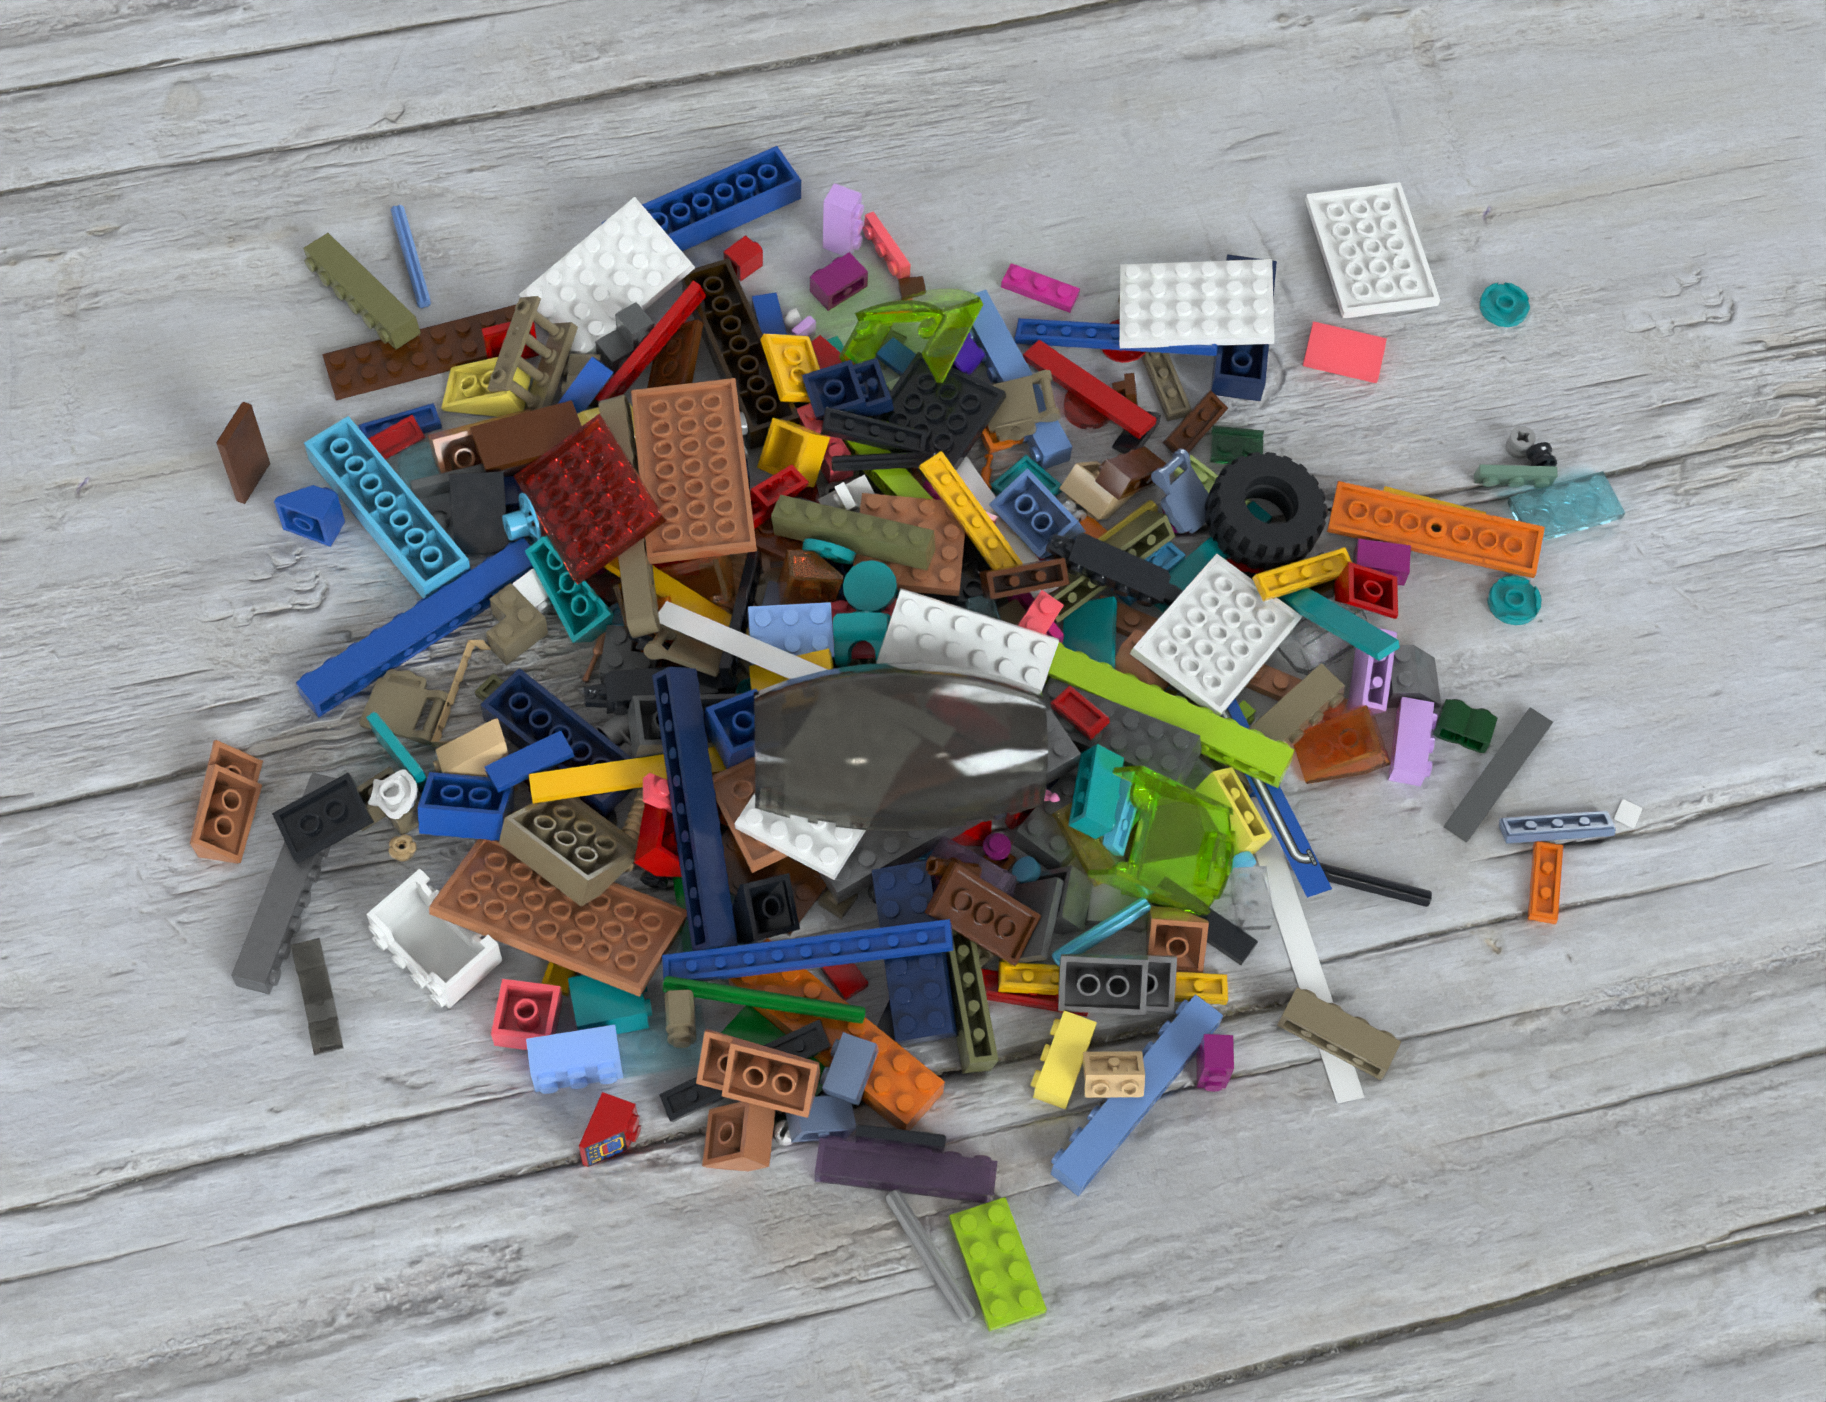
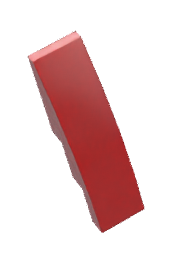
(766, 494)

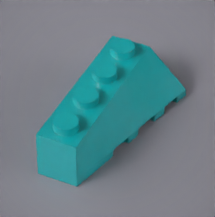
(577, 605)

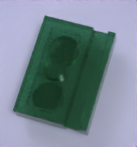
(1233, 442)

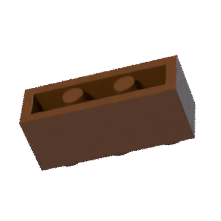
(1129, 472)
(1024, 578)

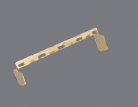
(454, 689)

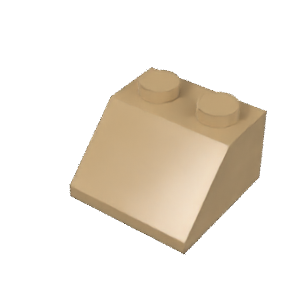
(1083, 490)

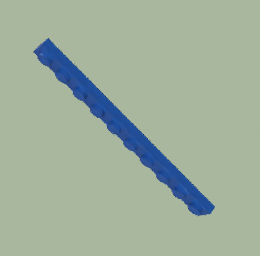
(811, 952)

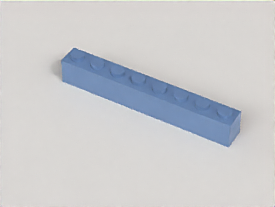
(1004, 363)
(1120, 1115)

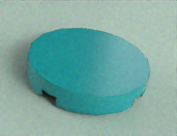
(1504, 304)
(829, 550)
(870, 586)
(1514, 600)

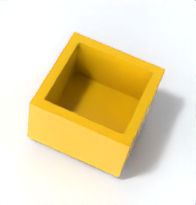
(795, 445)

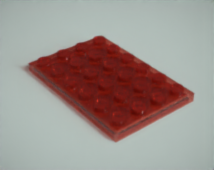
(589, 499)

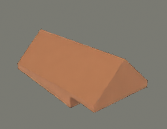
(226, 804)
(758, 1074)

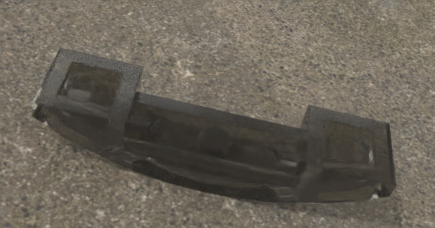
(317, 996)

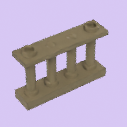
(552, 355)

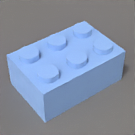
(793, 627)
(574, 1059)

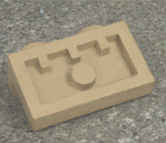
(1114, 1074)

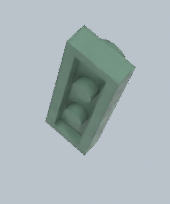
(1515, 475)

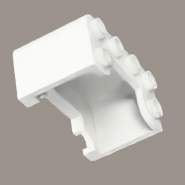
(434, 950)

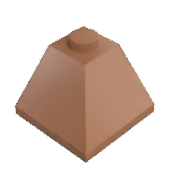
(1128, 664)
(1177, 934)

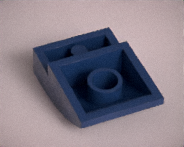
(849, 388)

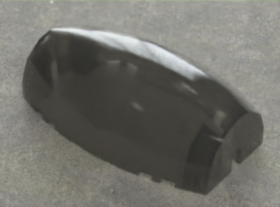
(899, 747)

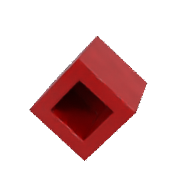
(745, 257)

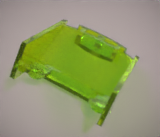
(944, 319)
(1179, 845)

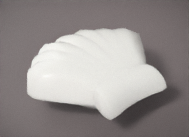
(394, 794)

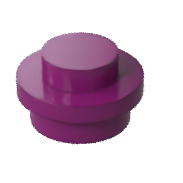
(996, 846)

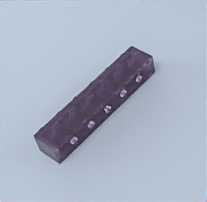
(904, 1169)

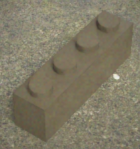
(1301, 706)
(1339, 1033)

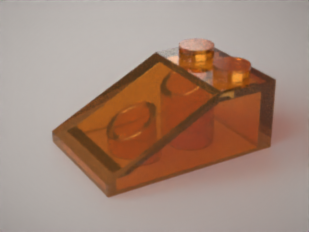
(1342, 747)

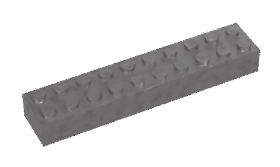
(894, 848)

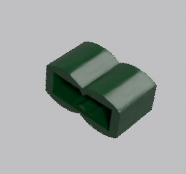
(1465, 725)

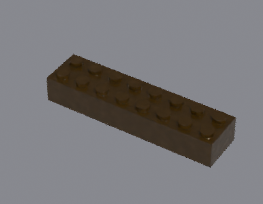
(736, 348)

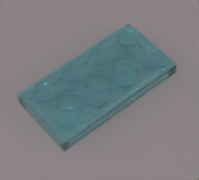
(1568, 505)

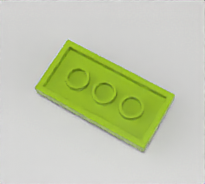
(997, 1264)

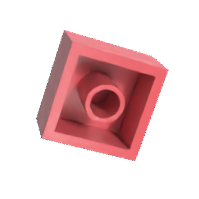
(525, 1012)

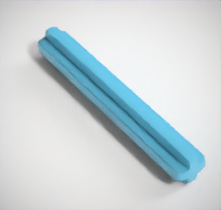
(1104, 929)

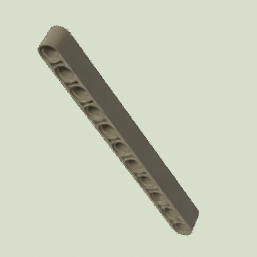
(635, 569)

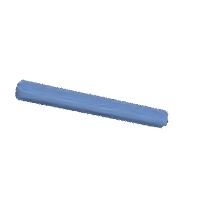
(410, 256)

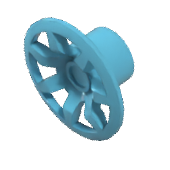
(519, 523)

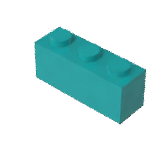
(1096, 792)

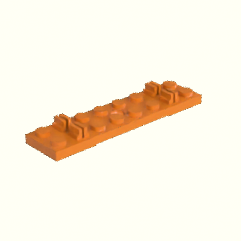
(1463, 536)

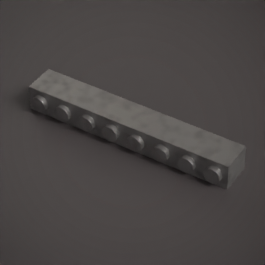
(278, 914)

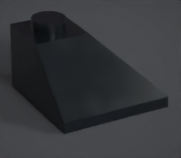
(765, 909)

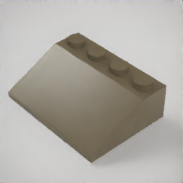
(569, 846)

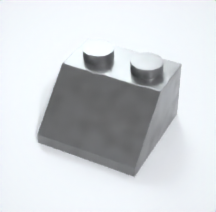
(1413, 677)
(1073, 900)

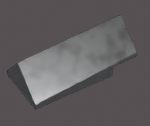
(1117, 983)

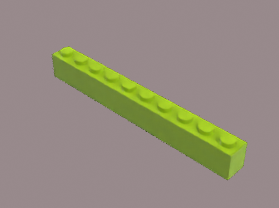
(1220, 737)

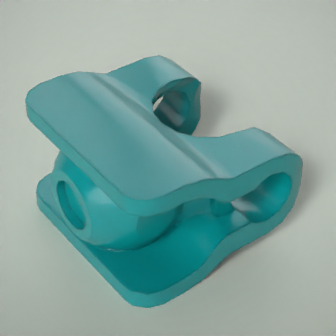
(857, 627)

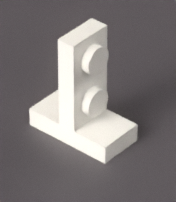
(848, 495)

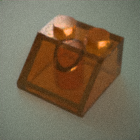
(807, 579)

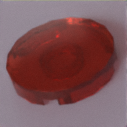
(1082, 414)

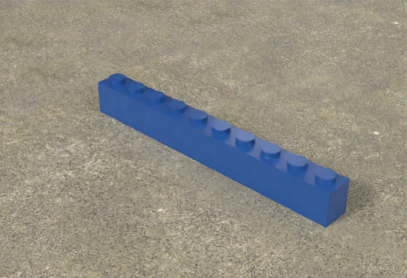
(413, 630)

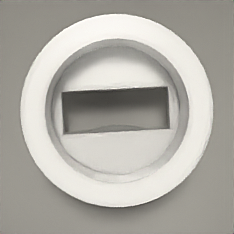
(792, 318)
(777, 1131)

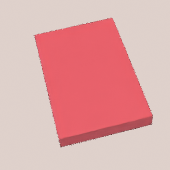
(1344, 352)

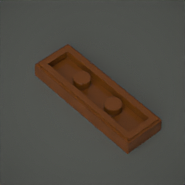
(1196, 423)

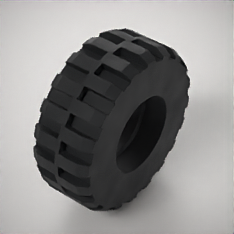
(1279, 482)

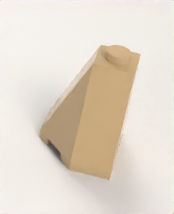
(472, 751)

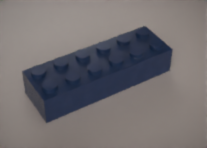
(1241, 369)
(532, 713)
(919, 983)

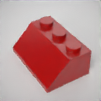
(657, 843)

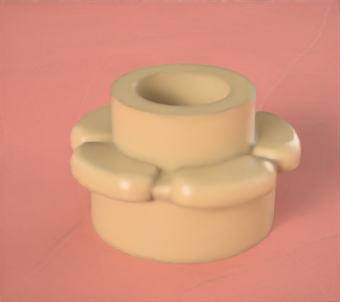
(402, 854)

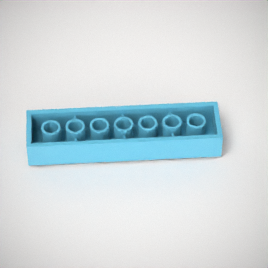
(386, 507)

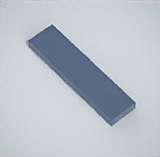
(1557, 827)

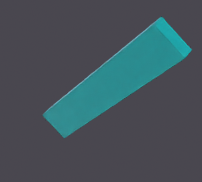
(1193, 564)
(1341, 623)

